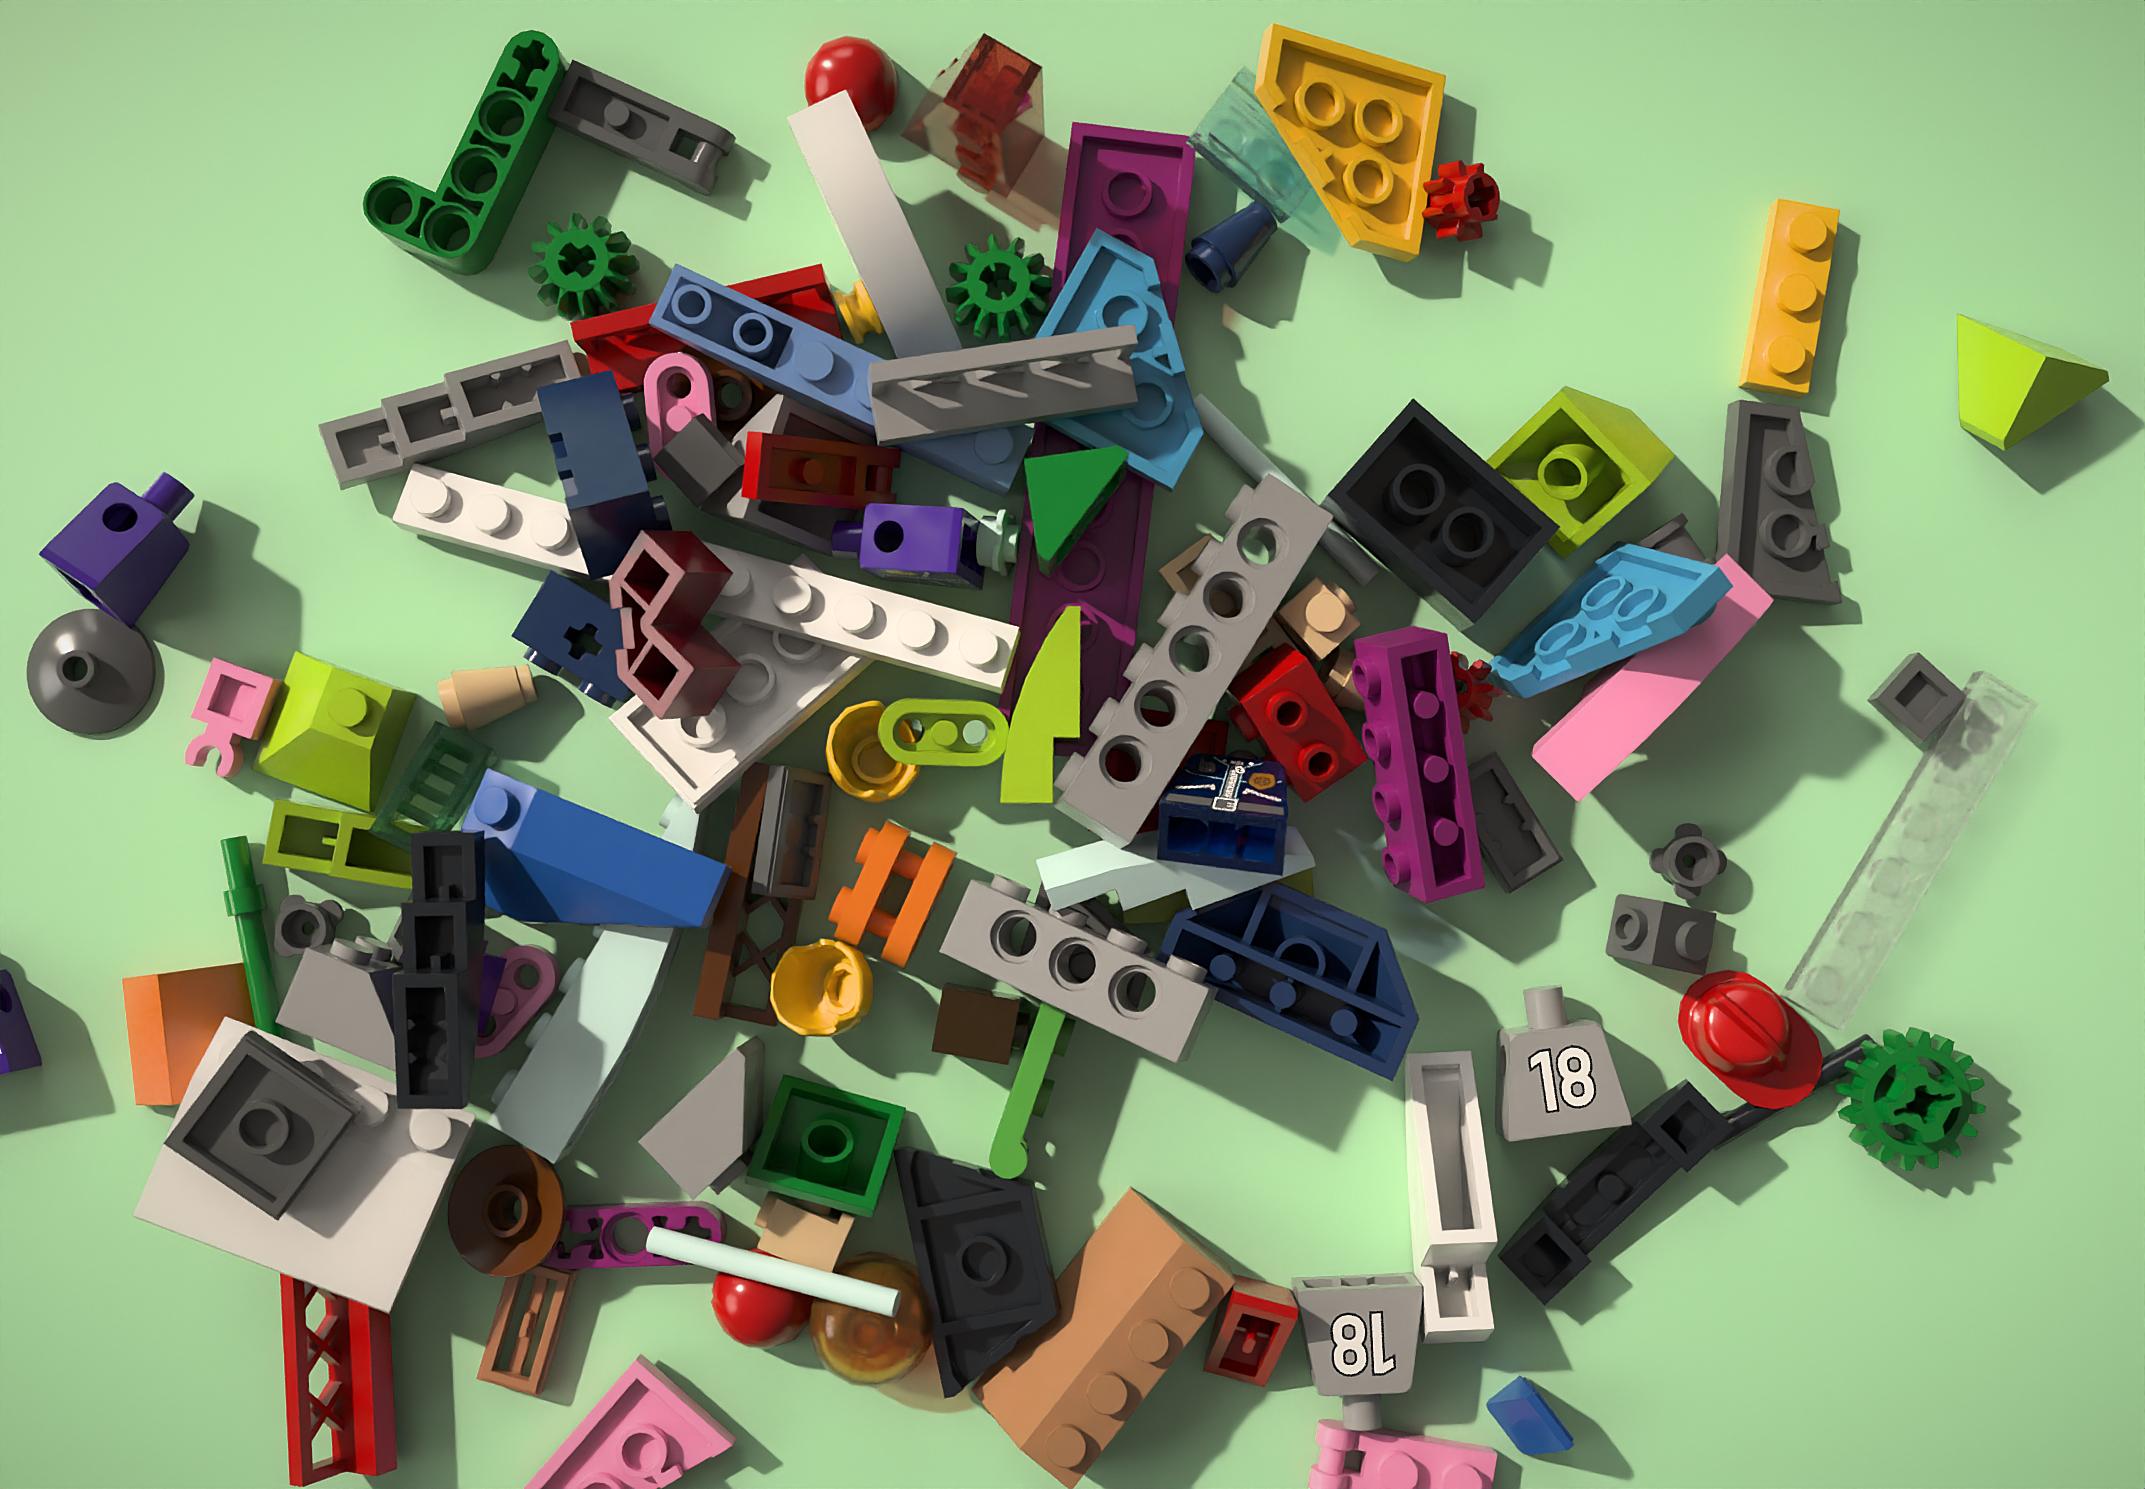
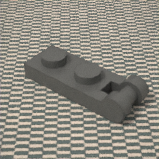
(639, 126)

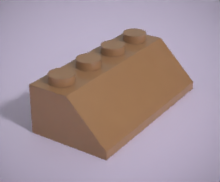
(1122, 1321)

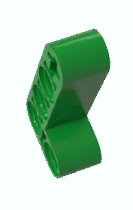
(479, 152)

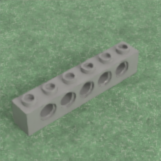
(1289, 530)

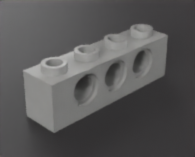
(983, 941)

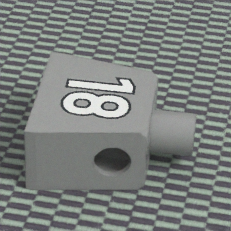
(1555, 1073)
(1360, 1338)

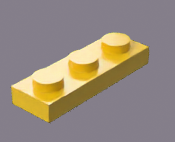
(1789, 298)

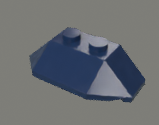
(1303, 971)

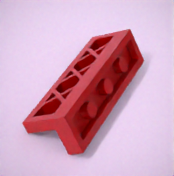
(630, 345)
(359, 1389)

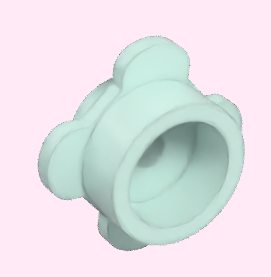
(998, 542)

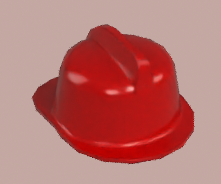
(1750, 1039)

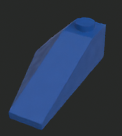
(582, 867)

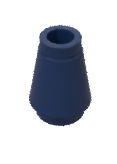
(1229, 248)

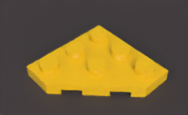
(1357, 131)

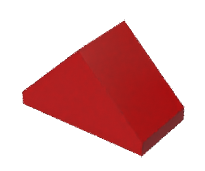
(1250, 1330)

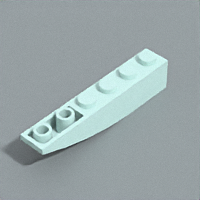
(596, 1023)

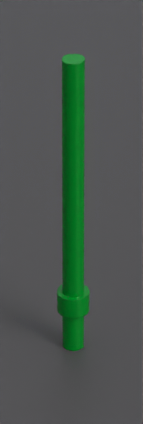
(245, 902)

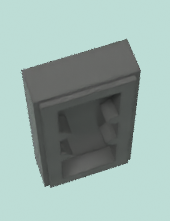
(1507, 827)
(792, 833)

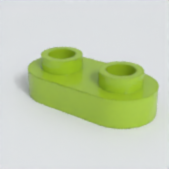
(942, 732)

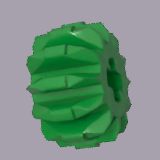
(569, 248)
(988, 267)

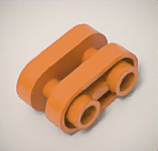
(858, 909)

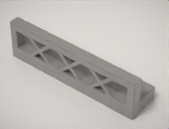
(1002, 385)

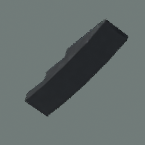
(443, 969)

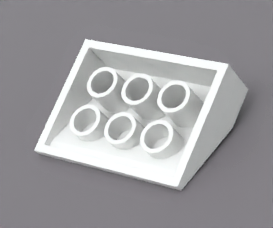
(359, 1212)

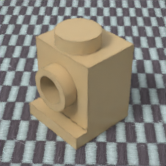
(1318, 619)
(803, 1230)

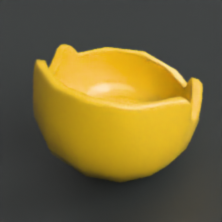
(860, 761)
(822, 988)

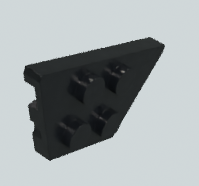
(976, 1259)

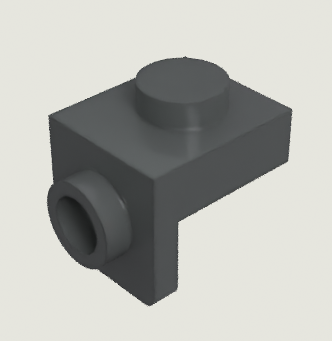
(1661, 934)

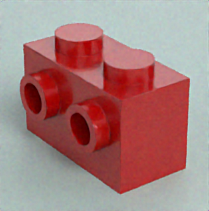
(1294, 721)

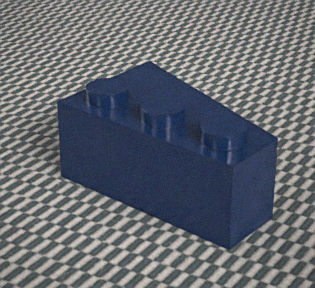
(601, 468)

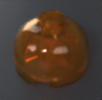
(867, 1345)

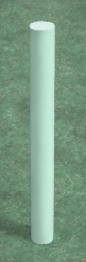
(1259, 466)
(774, 1271)

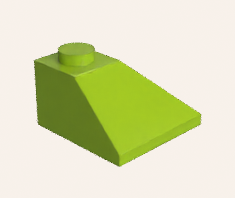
(1581, 463)
(334, 731)

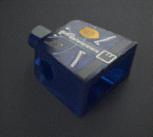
(1226, 814)

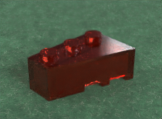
(983, 116)

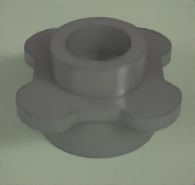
(1706, 861)
(295, 913)

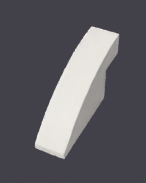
(873, 227)
(1448, 1197)

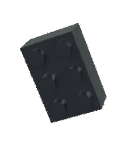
(1439, 516)

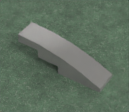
(445, 417)

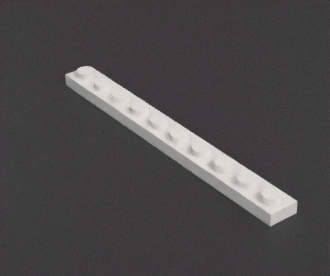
(757, 593)

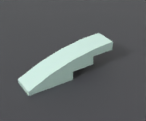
(1142, 878)

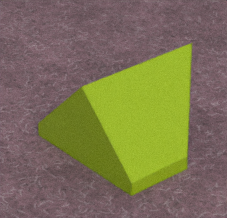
(2015, 382)

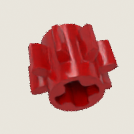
(1461, 201)
(1479, 692)

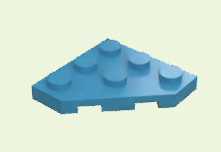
(1120, 288)
(1609, 613)

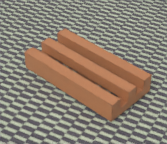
(513, 1376)

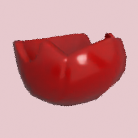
(859, 69)
(759, 1312)

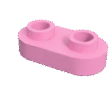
(666, 411)
(516, 1003)

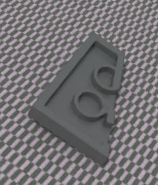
(1768, 505)

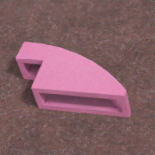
(1640, 691)

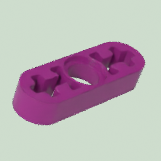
(583, 1220)

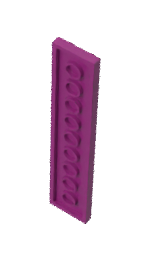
(1139, 193)

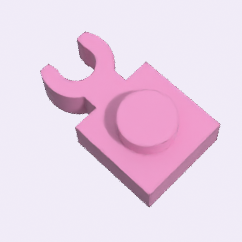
(234, 705)

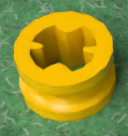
(858, 312)

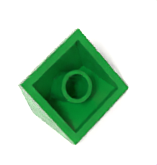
(1067, 496)
(826, 1146)

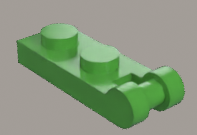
(1029, 1090)

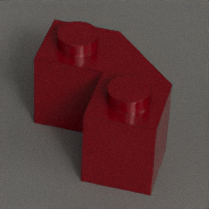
(662, 598)

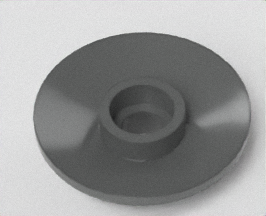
(117, 676)

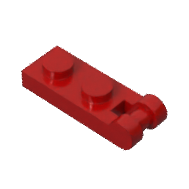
(817, 471)

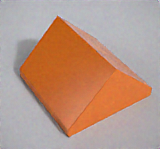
(173, 1023)

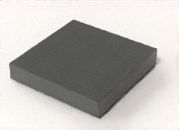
(263, 1124)

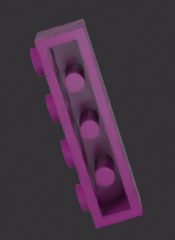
(1418, 763)

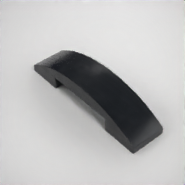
(1610, 1186)

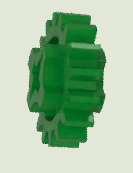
(1933, 1112)

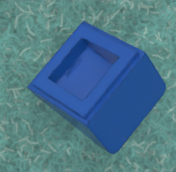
(1528, 1419)

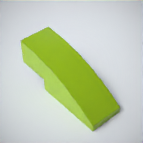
(1044, 714)
(335, 844)

